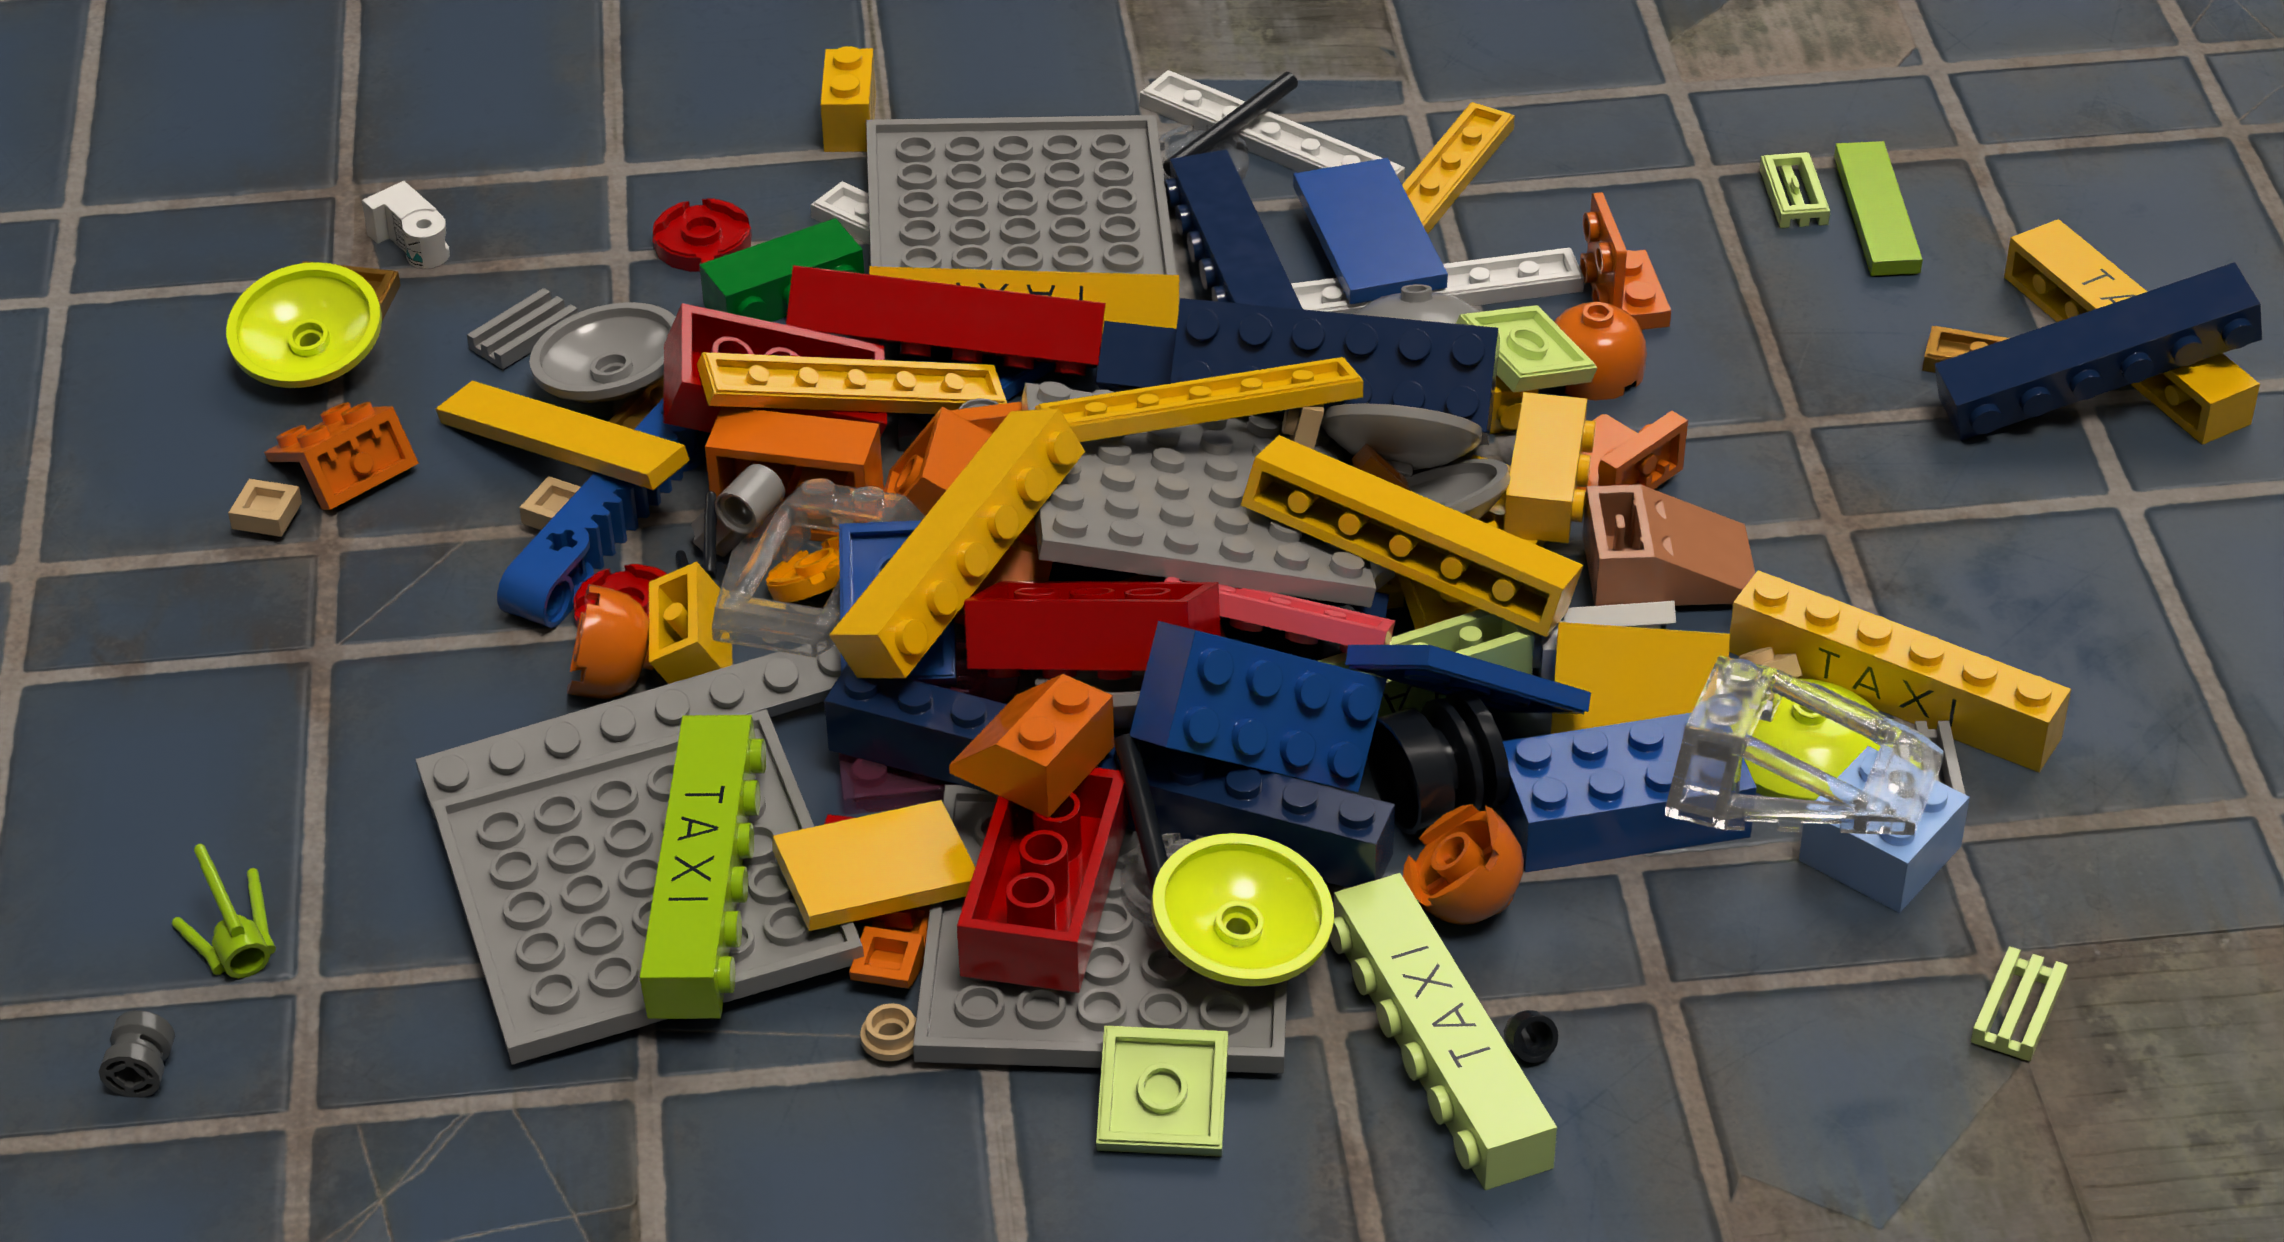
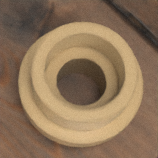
(889, 1032)

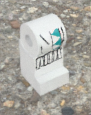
(409, 222)

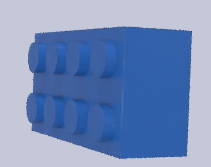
(1257, 707)
(1602, 794)

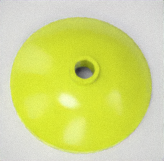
(304, 325)
(1810, 740)
(1246, 889)

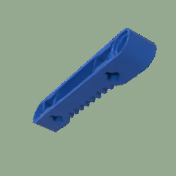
(572, 544)

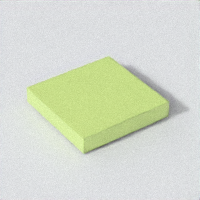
(1533, 349)
(1162, 1091)

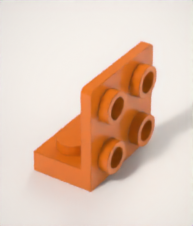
(1619, 274)
(347, 451)
(1637, 458)

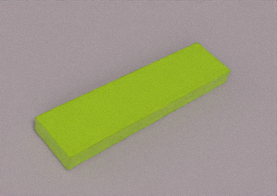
(1878, 208)

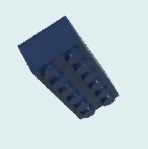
(1399, 359)

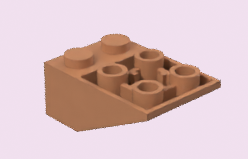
(1661, 549)

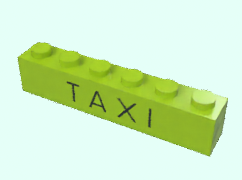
(702, 868)

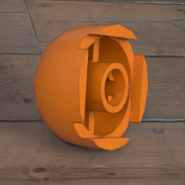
(1611, 342)
(609, 645)
(1466, 866)

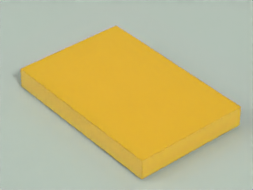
(1633, 671)
(874, 864)

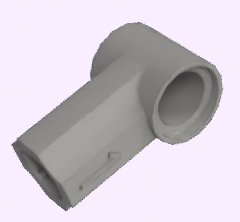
(742, 507)

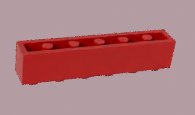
(949, 318)

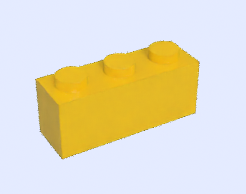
(1549, 467)

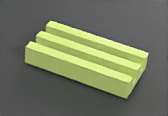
(1798, 210)
(2030, 972)

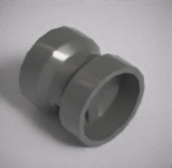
(132, 1063)

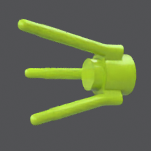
(239, 944)

